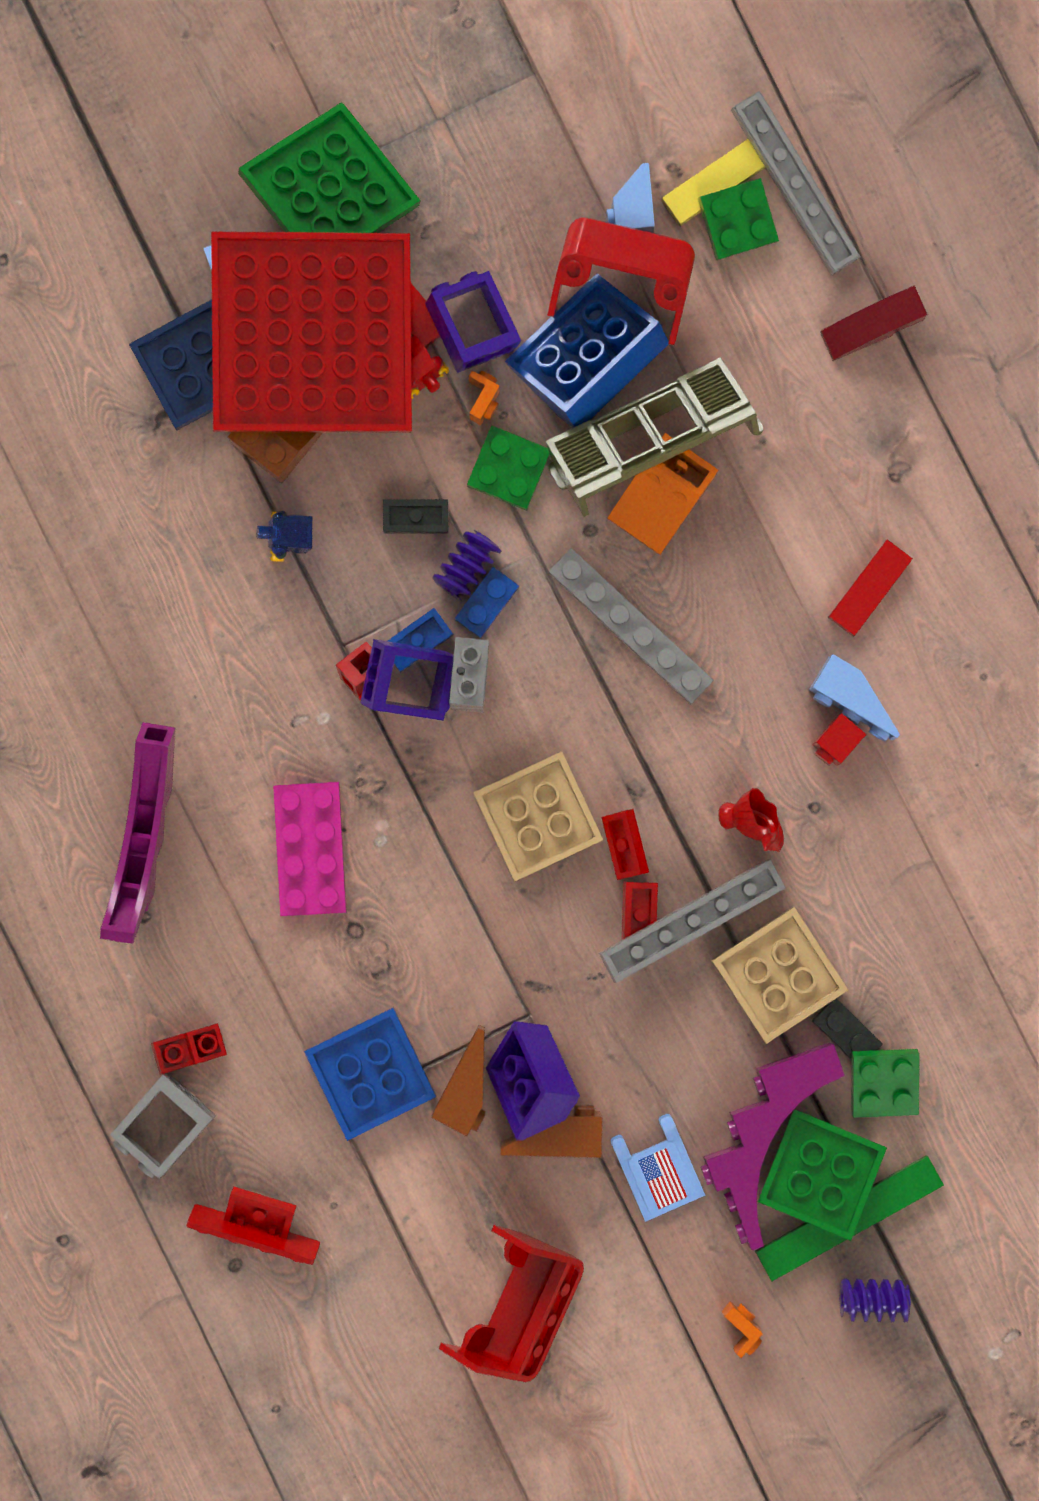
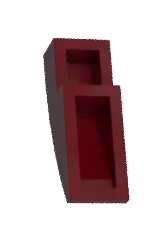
(874, 323)

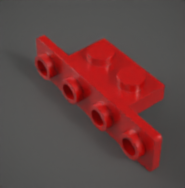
(256, 1223)

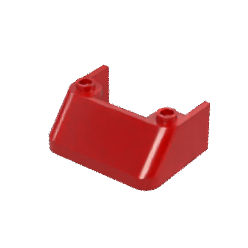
(628, 251)
(526, 1313)

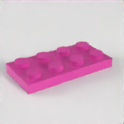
(309, 849)

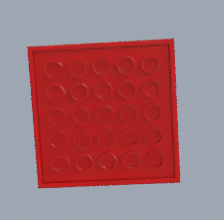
(311, 332)

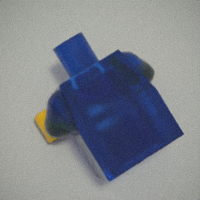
(287, 534)

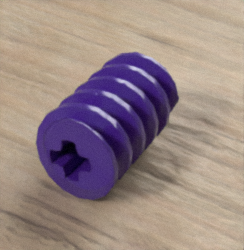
(466, 564)
(874, 1299)

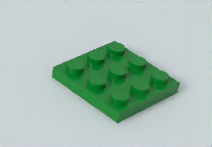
(822, 1174)

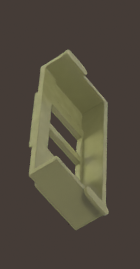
(588, 461)

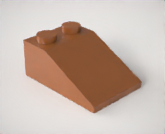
(275, 451)
(463, 1096)
(574, 1137)

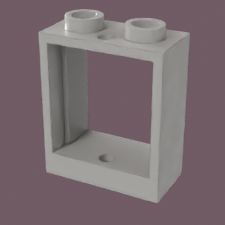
(471, 661)
(186, 1102)

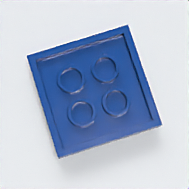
(370, 1074)

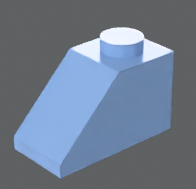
(633, 202)

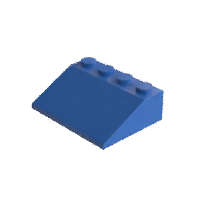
(588, 351)

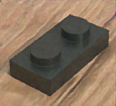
(415, 516)
(845, 1029)

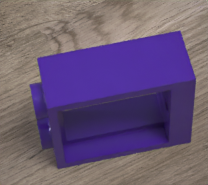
(469, 357)
(380, 672)

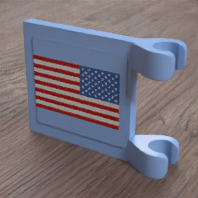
(661, 1174)

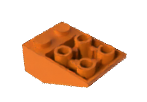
(662, 498)

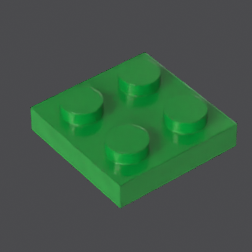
(738, 219)
(508, 468)
(885, 1083)

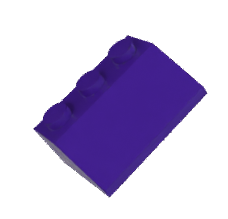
(531, 1080)

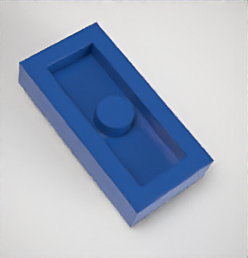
(486, 602)
(426, 632)

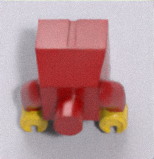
(424, 368)

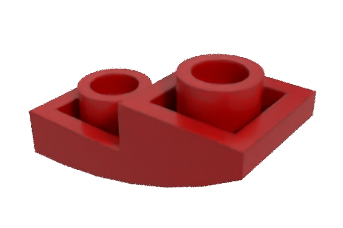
(188, 1049)

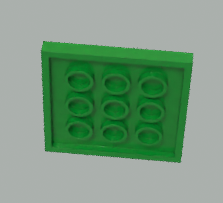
(329, 179)

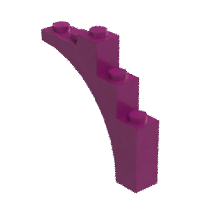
(143, 833)
(739, 1166)

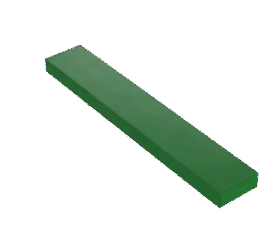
(883, 1200)

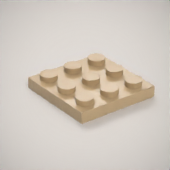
(538, 816)
(779, 975)

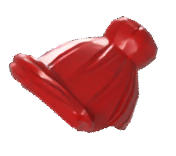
(754, 819)

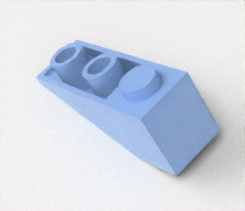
(849, 690)

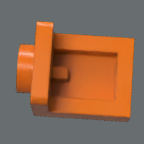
(485, 404)
(743, 1319)

